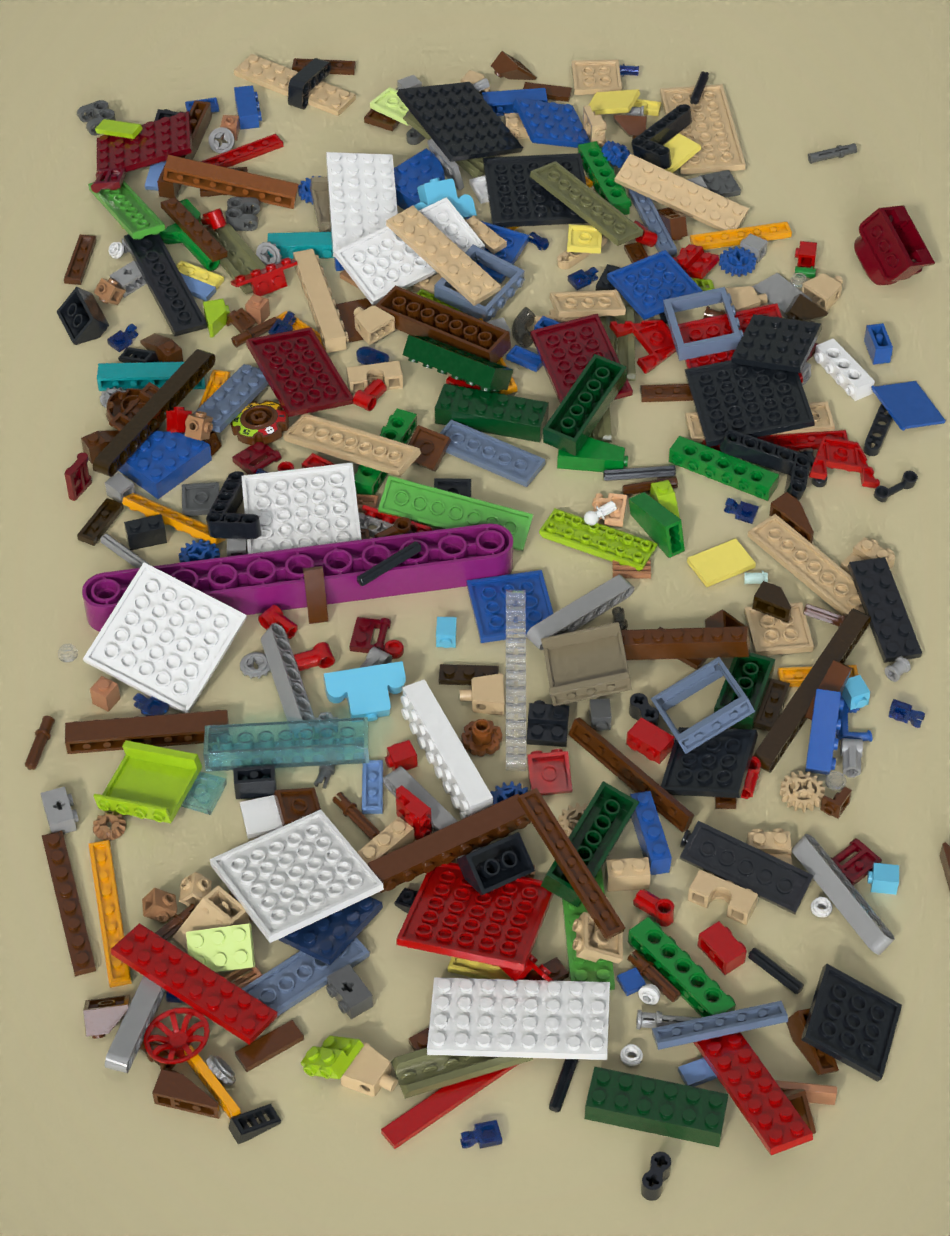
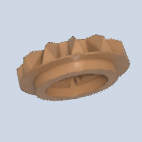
(103, 832)

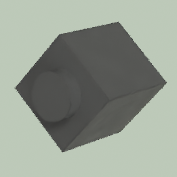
(600, 714)

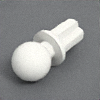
(592, 517)

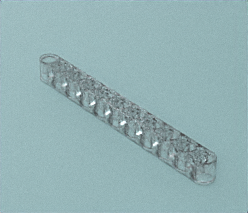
(515, 680)

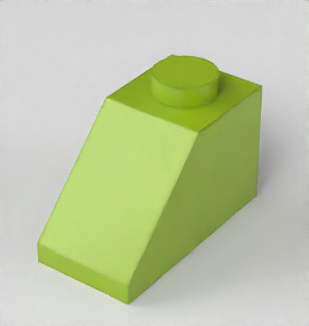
(215, 315)
(665, 495)

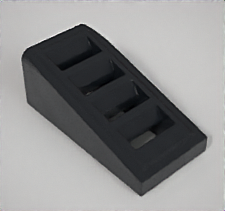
(138, 356)
(241, 1130)

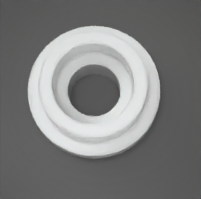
(116, 250)
(823, 903)
(649, 994)
(634, 1050)

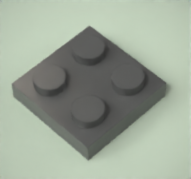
(722, 183)
(198, 498)

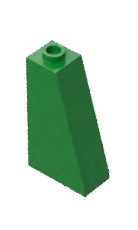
(594, 457)
(658, 523)

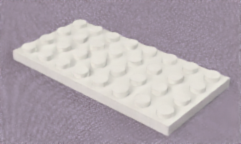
(359, 195)
(386, 260)
(519, 1018)

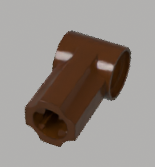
(401, 526)

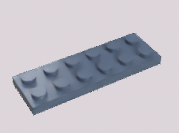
(234, 396)
(492, 454)
(301, 977)

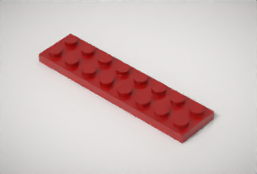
(194, 983)
(755, 1092)

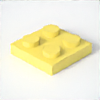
(584, 239)

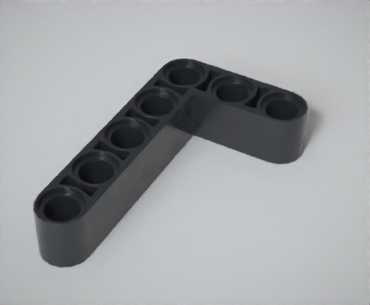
(650, 142)
(771, 456)
(222, 517)

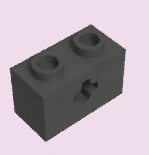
(349, 991)

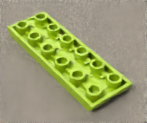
(597, 539)

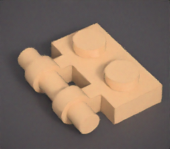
(616, 517)

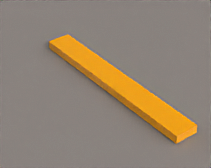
(108, 910)

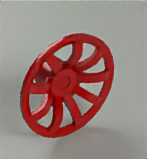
(178, 1039)

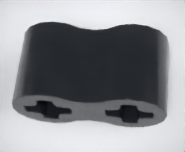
(640, 708)
(656, 1176)

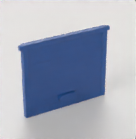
(908, 405)

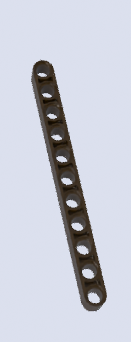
(153, 413)
(794, 714)

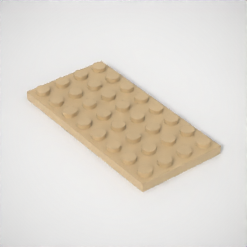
(710, 127)

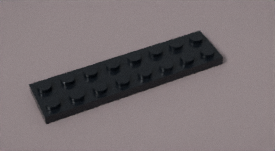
(166, 284)

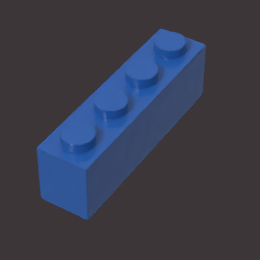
(502, 101)
(823, 732)
(650, 834)

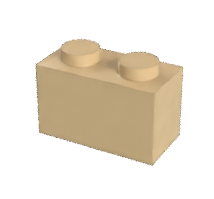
(627, 874)

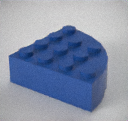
(413, 173)
(166, 461)

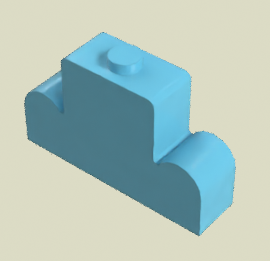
(437, 190)
(366, 688)

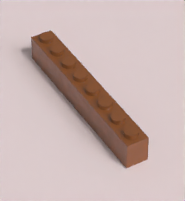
(230, 181)

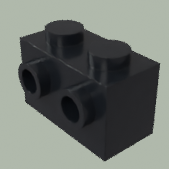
(145, 532)
(254, 781)

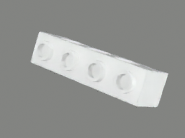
(844, 369)

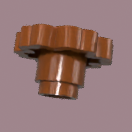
(481, 737)

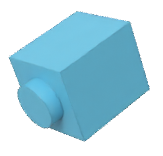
(446, 632)
(856, 693)
(884, 878)

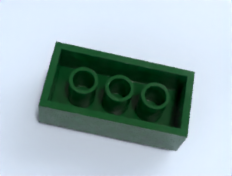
(753, 677)

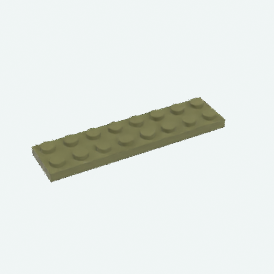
(586, 203)

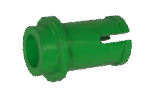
(808, 272)

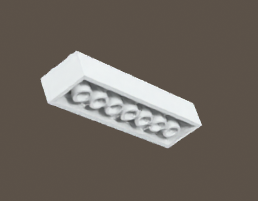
(444, 750)

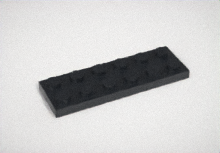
(887, 612)
(746, 867)

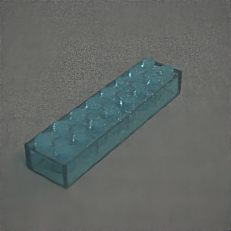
(287, 744)

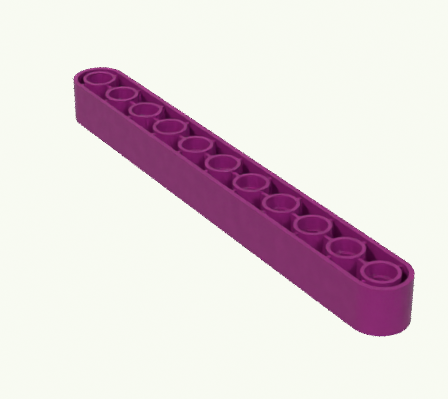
(277, 578)

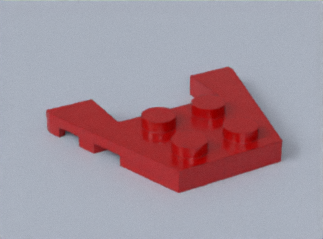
(653, 336)
(845, 456)

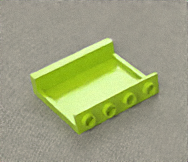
(150, 782)

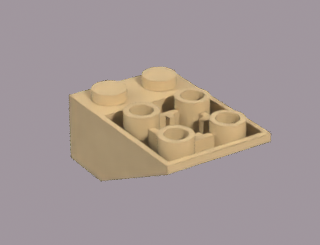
(213, 911)

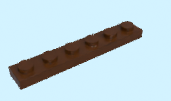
(194, 229)

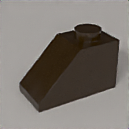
(804, 309)
(772, 601)

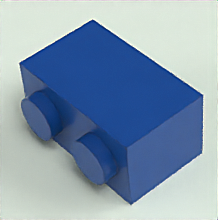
(878, 343)

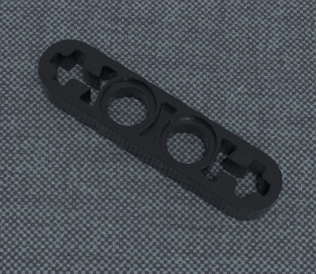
(880, 429)

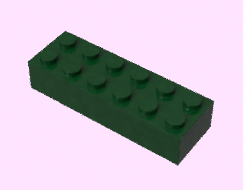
(457, 363)
(584, 404)
(492, 412)
(594, 837)
(656, 1106)

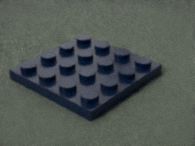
(332, 934)

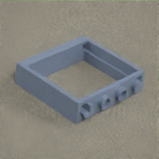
(444, 292)
(705, 346)
(715, 722)

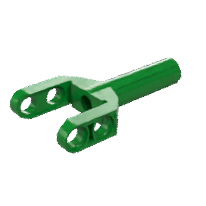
(174, 234)

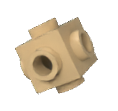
(194, 889)

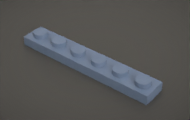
(653, 221)
(719, 1025)

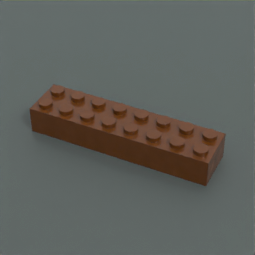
(429, 318)

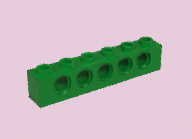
(603, 176)
(400, 429)
(723, 468)
(697, 997)

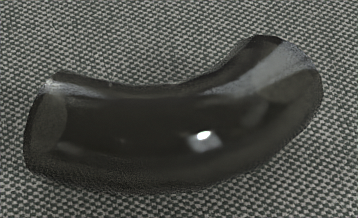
(521, 327)

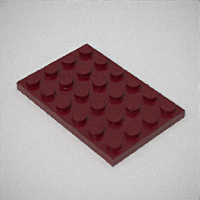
(152, 145)
(569, 348)
(299, 372)

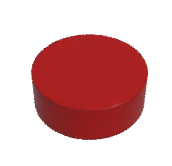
(394, 648)

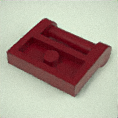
(112, 179)
(254, 454)
(78, 477)
(364, 632)
(860, 864)

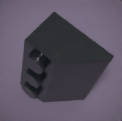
(82, 317)
(496, 864)

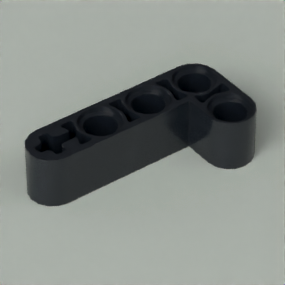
(305, 81)

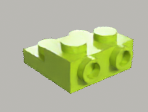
(332, 1057)

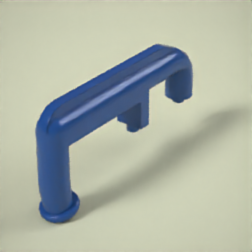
(843, 733)

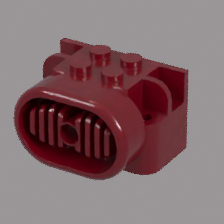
(891, 246)

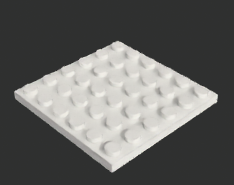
(302, 507)
(165, 638)
(296, 875)

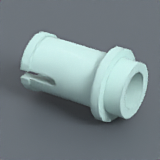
(756, 578)

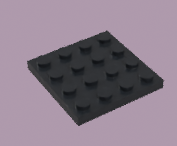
(776, 343)
(712, 768)
(851, 1022)

